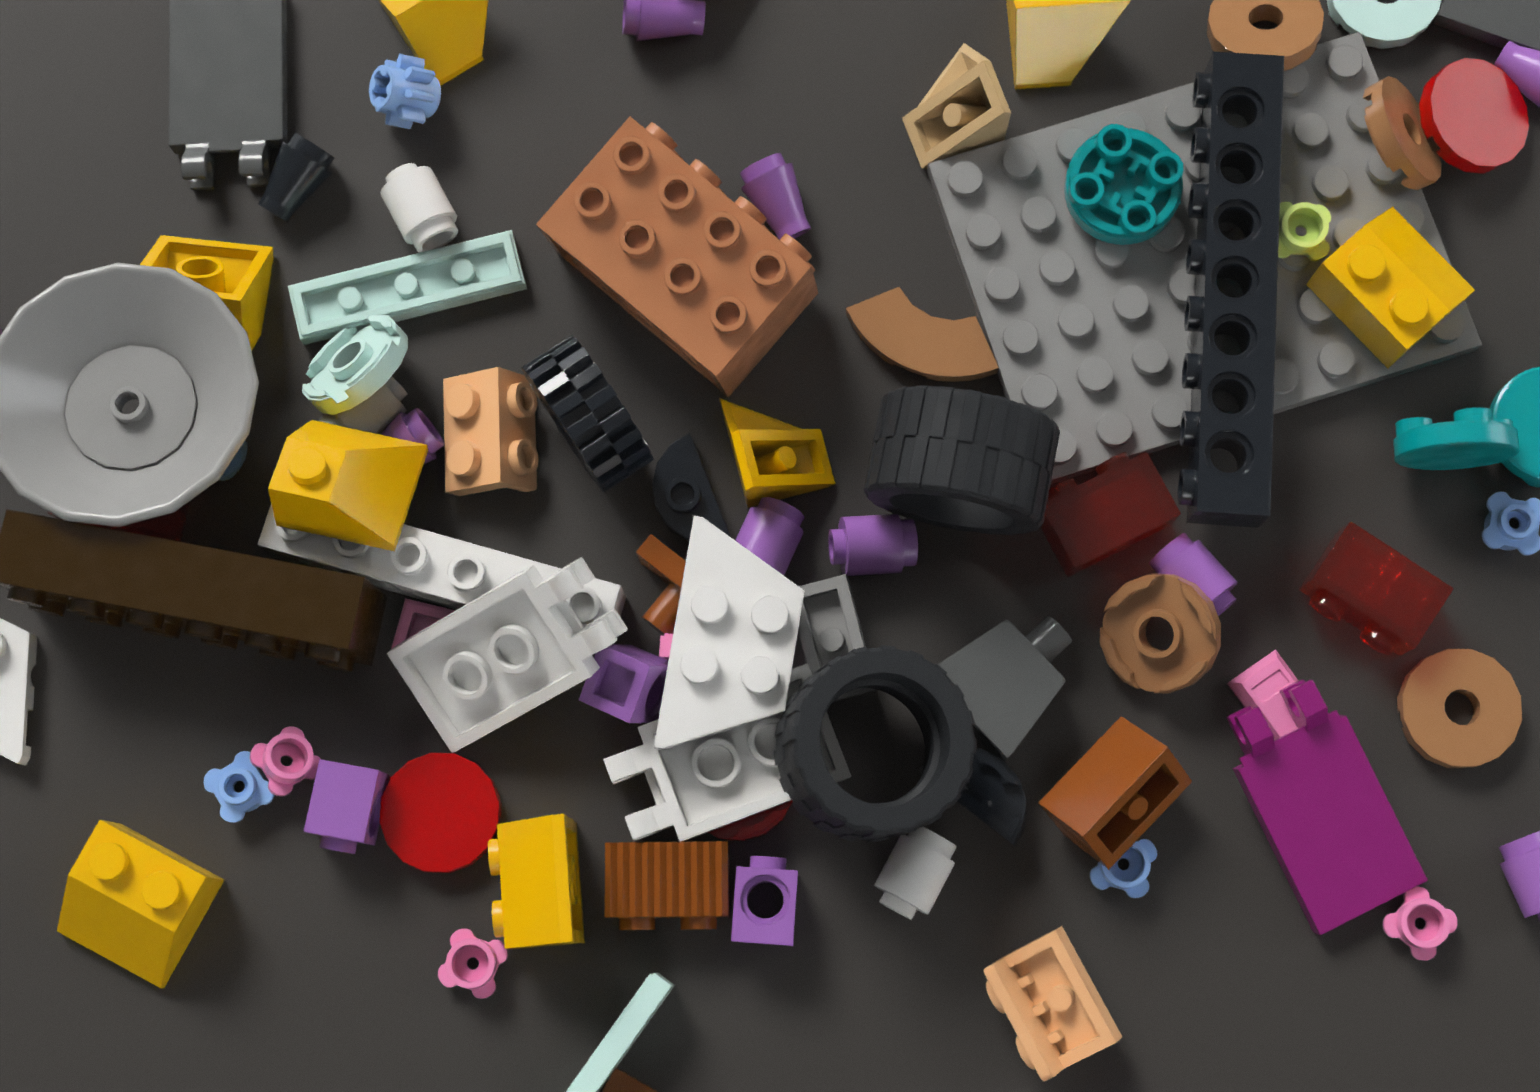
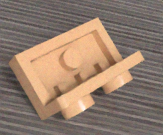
(489, 432)
(1050, 1004)

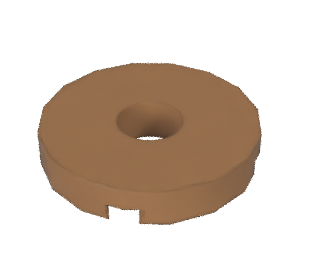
(1294, 37)
(1398, 133)
(1194, 628)
(1494, 703)

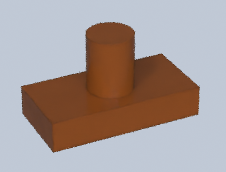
(670, 569)

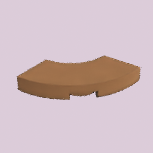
(920, 342)

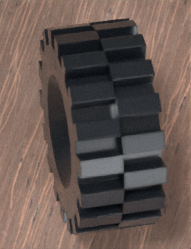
(588, 413)

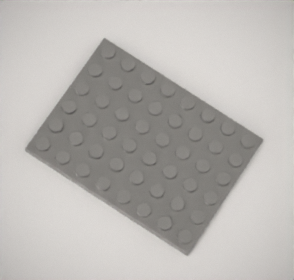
(1100, 325)

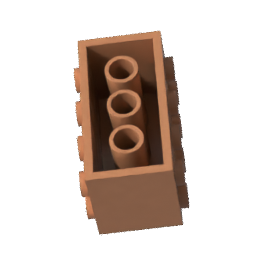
(681, 254)

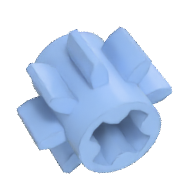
(404, 91)

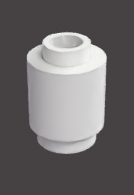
(419, 207)
(915, 872)

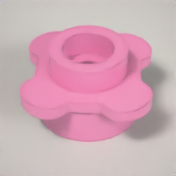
(290, 744)
(1438, 923)
(456, 969)

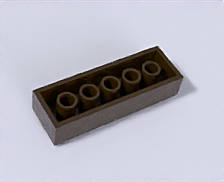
(190, 588)

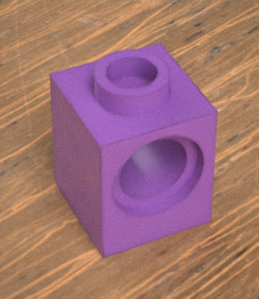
(627, 683)
(345, 805)
(773, 930)

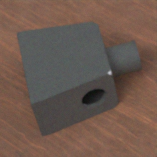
(1008, 680)

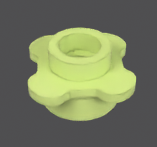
(1314, 220)

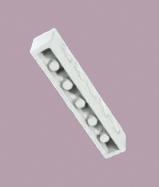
(428, 567)

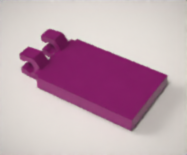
(1323, 810)

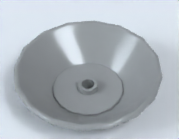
(89, 350)

